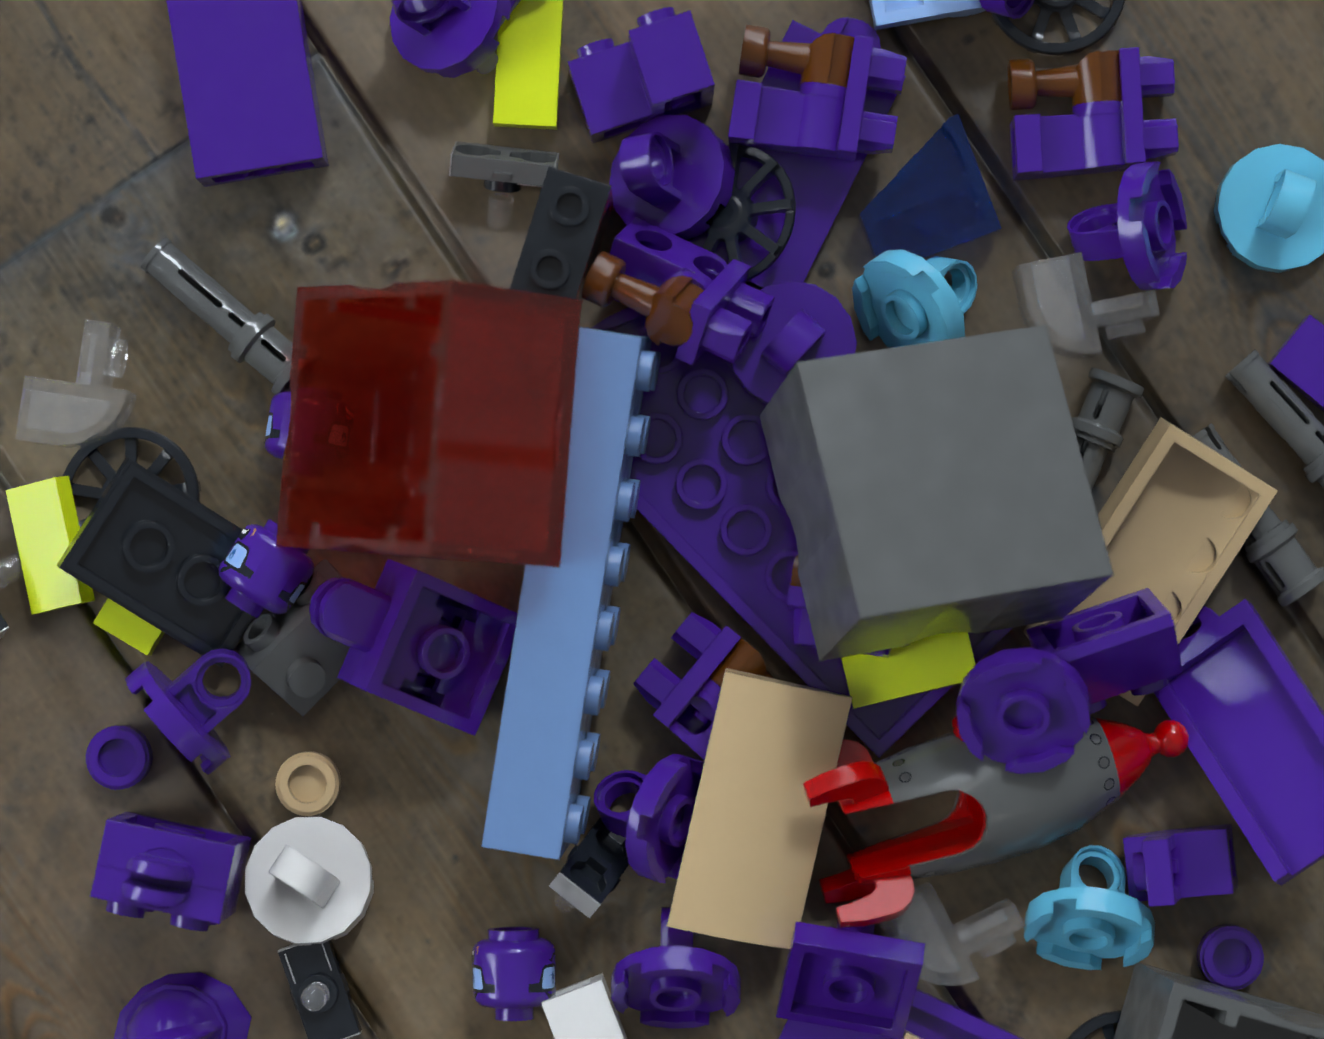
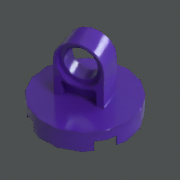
(447, 34)
(672, 175)
(1137, 228)
(800, 327)
(187, 710)
(1023, 710)
(659, 814)
(675, 982)

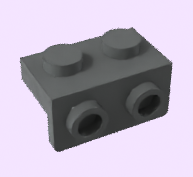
(291, 652)

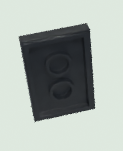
(160, 559)

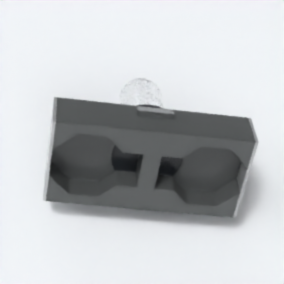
(502, 171)

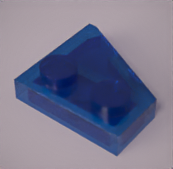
(932, 200)

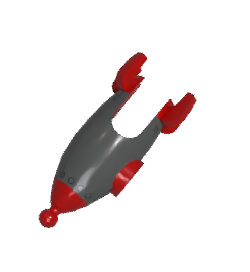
(993, 813)

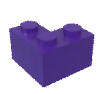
(644, 78)

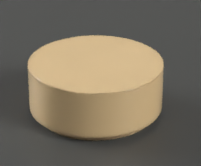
(308, 783)

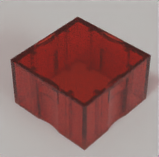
(430, 422)

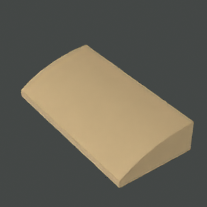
(1176, 524)
(751, 822)

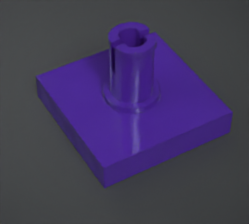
(850, 979)

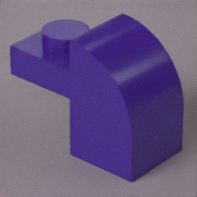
(1180, 864)

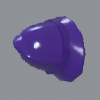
(184, 1009)

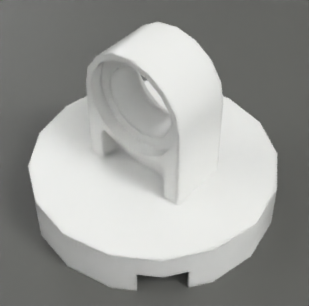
(309, 881)

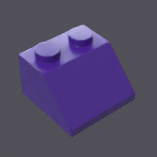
(1115, 646)

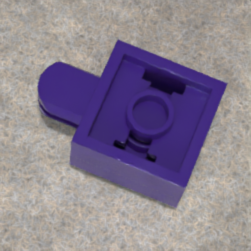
(418, 642)
(169, 869)

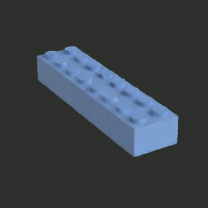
(568, 612)

